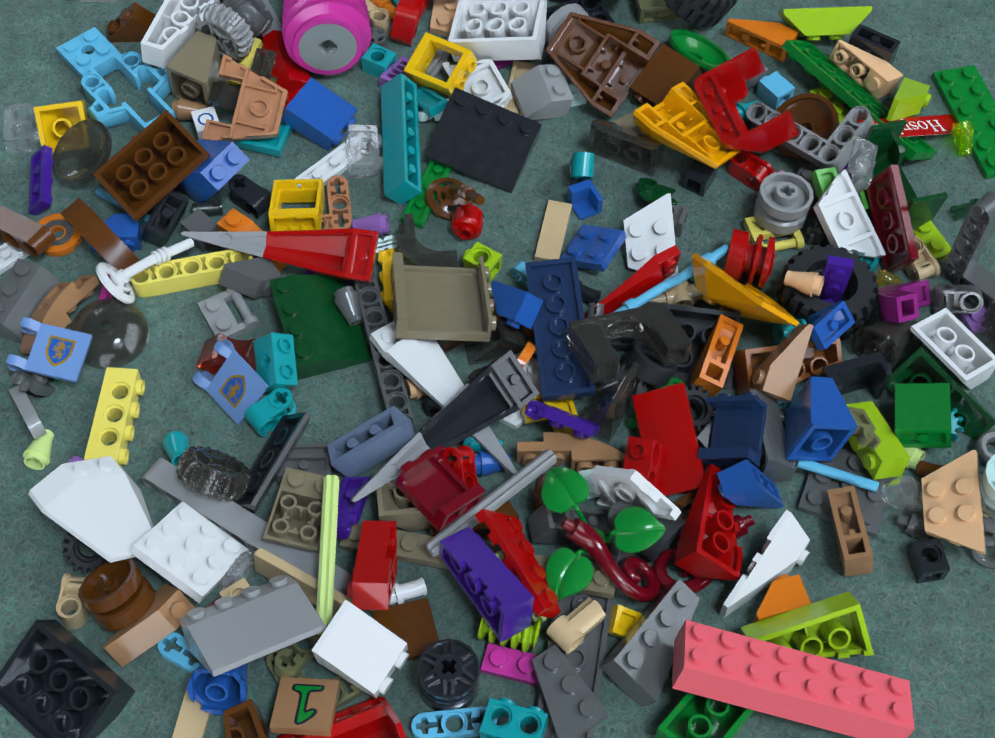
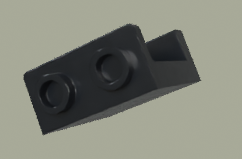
(859, 373)

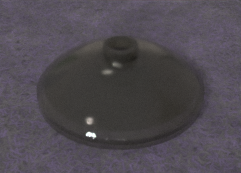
(81, 152)
(119, 342)

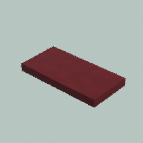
(892, 219)

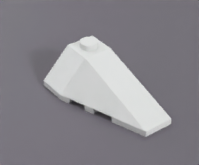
(780, 553)

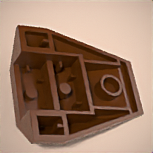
(601, 58)

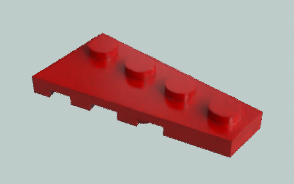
(520, 559)

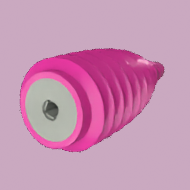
(326, 33)

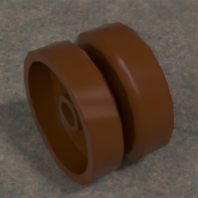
(117, 594)

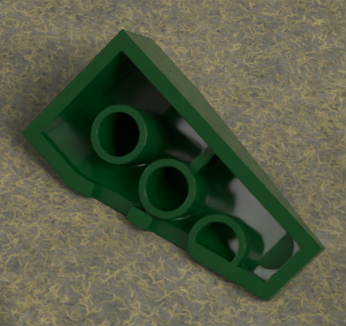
(926, 367)

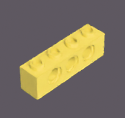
(116, 384)

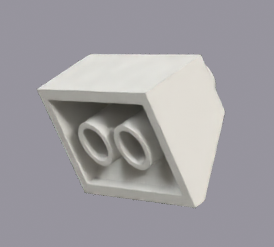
(956, 347)

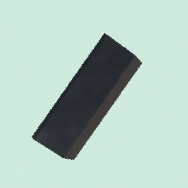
(273, 458)

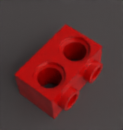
(644, 457)

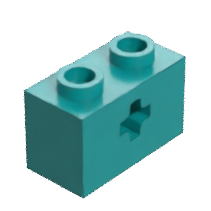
(276, 360)

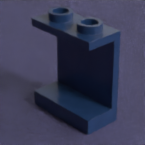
(736, 430)

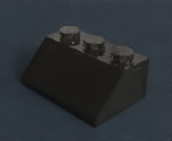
(625, 146)

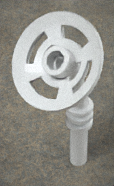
(121, 277)

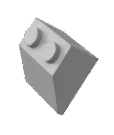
(543, 93)

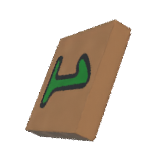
(305, 706)

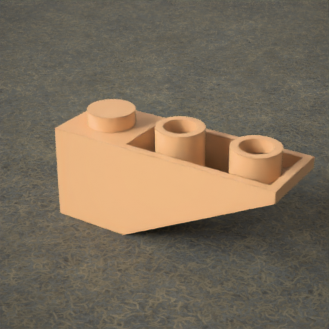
(866, 69)

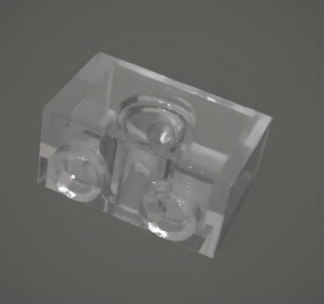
(360, 164)

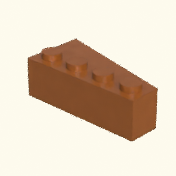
(749, 360)

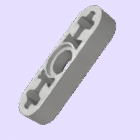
(27, 412)

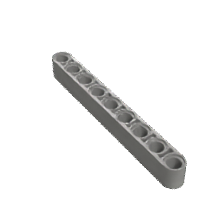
(235, 521)

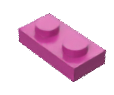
(509, 664)

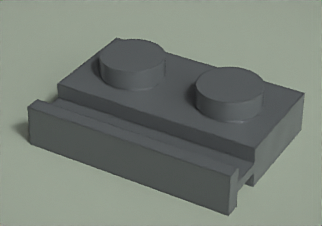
(309, 458)

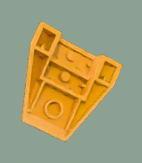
(683, 126)
(735, 297)

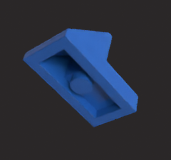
(830, 324)

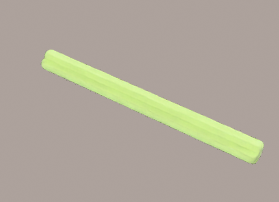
(327, 550)

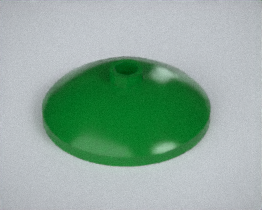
(697, 49)

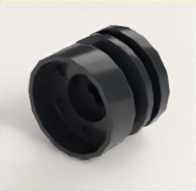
(448, 690)

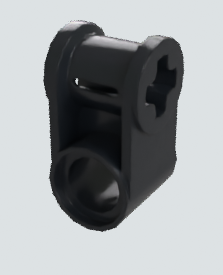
(249, 195)

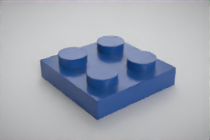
(595, 246)

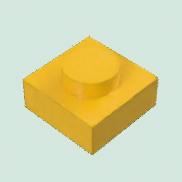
(622, 620)

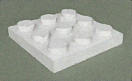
(188, 551)

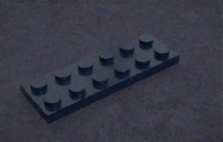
(559, 288)

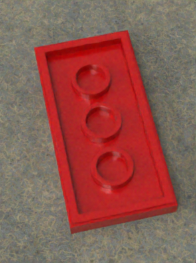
(668, 419)

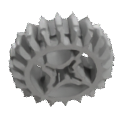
(227, 27)

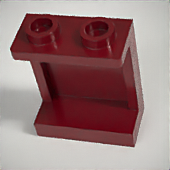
(437, 489)

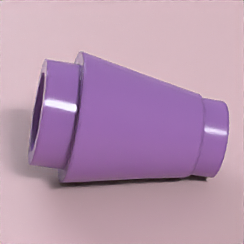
(373, 222)

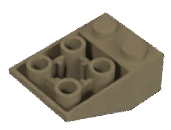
(297, 511)

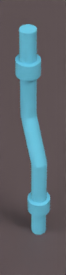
(671, 282)

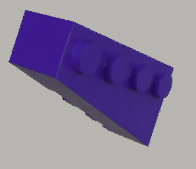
(488, 583)

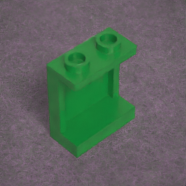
(923, 415)

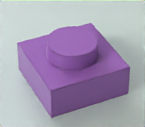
(973, 321)

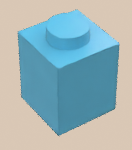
(774, 90)

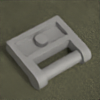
(221, 318)

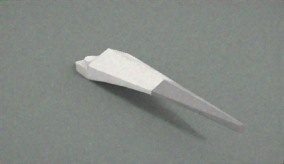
(432, 372)

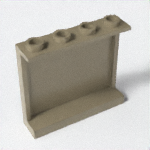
(441, 302)

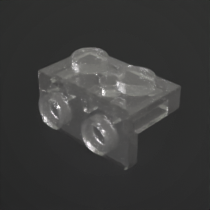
(862, 163)

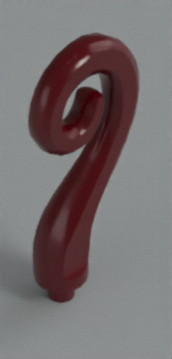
(625, 580)
(695, 584)

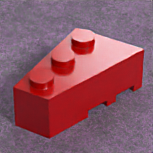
(375, 566)

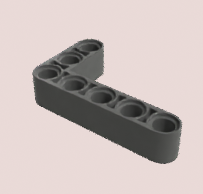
(962, 260)

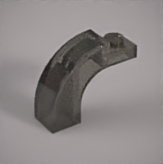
(226, 96)
(417, 254)

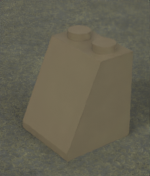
(195, 69)

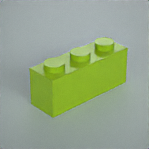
(889, 457)

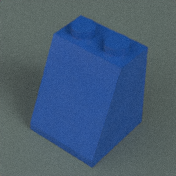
(216, 171)
(817, 422)

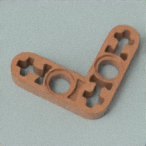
(331, 220)

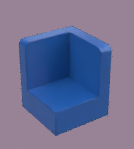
(584, 199)

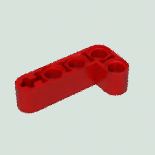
(407, 20)

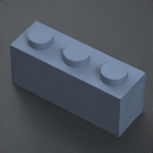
(371, 442)

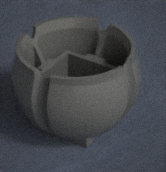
(254, 14)

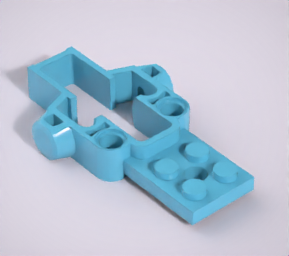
(104, 61)

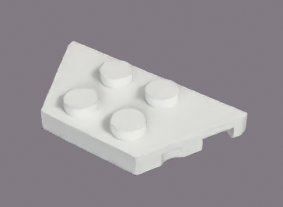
(485, 82)
(846, 219)
(649, 233)
(631, 488)

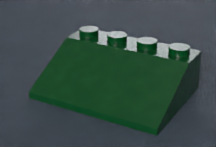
(318, 328)

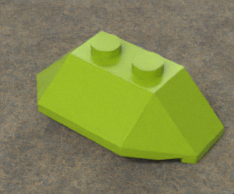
(825, 21)

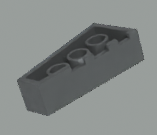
(646, 652)

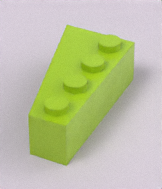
(820, 628)

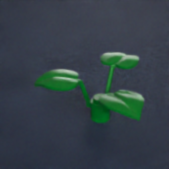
(569, 571)

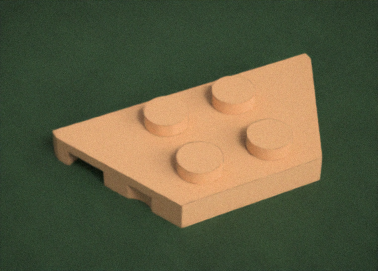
(954, 503)

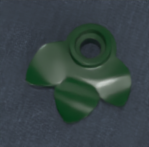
(651, 191)

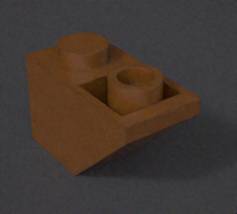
(130, 24)

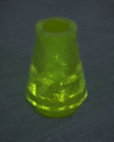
(962, 135)

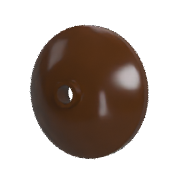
(813, 113)

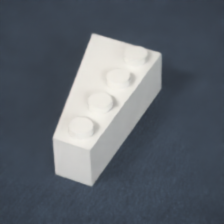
(170, 30)

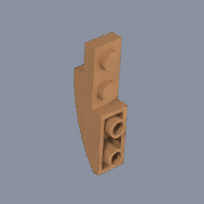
(58, 303)
(580, 452)

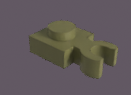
(865, 428)

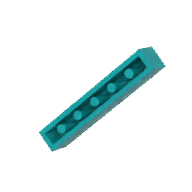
(400, 139)

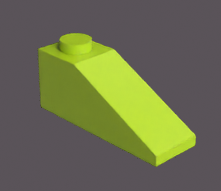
(909, 99)

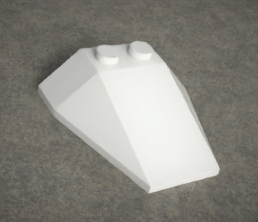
(95, 505)

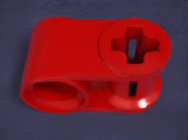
(748, 169)
(462, 467)

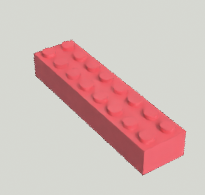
(790, 683)

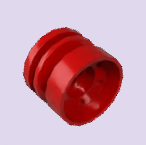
(750, 257)

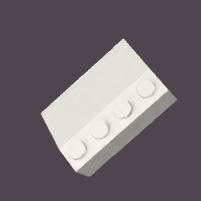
(500, 28)

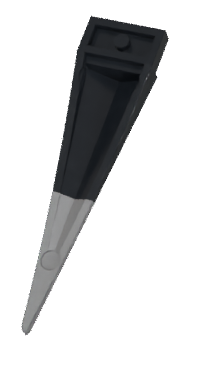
(485, 399)

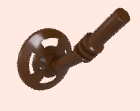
(451, 196)

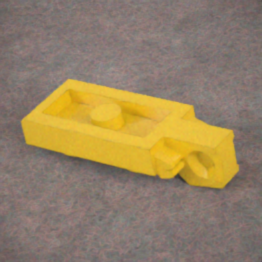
(384, 260)

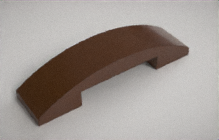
(99, 235)

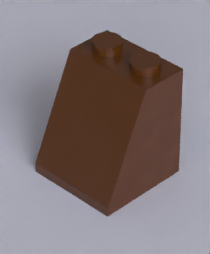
(661, 74)

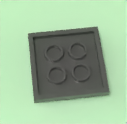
(815, 499)

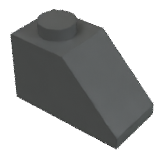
(249, 276)

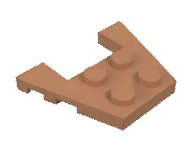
(257, 108)

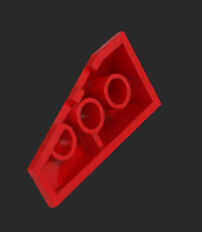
(709, 535)

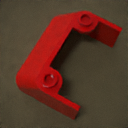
(723, 88)
(363, 720)

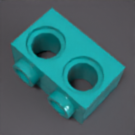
(517, 719)

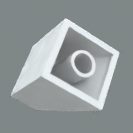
(360, 650)

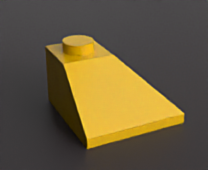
(56, 119)

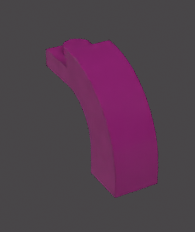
(901, 301)

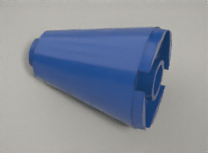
(218, 692)

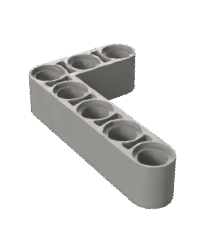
(825, 148)

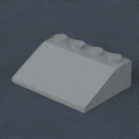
(250, 624)

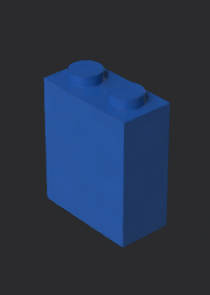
(319, 114)

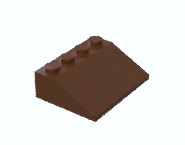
(151, 165)

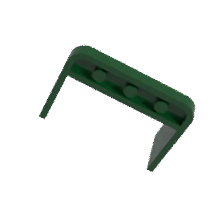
(891, 152)

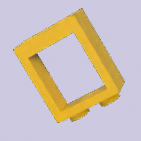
(425, 53)
(296, 218)

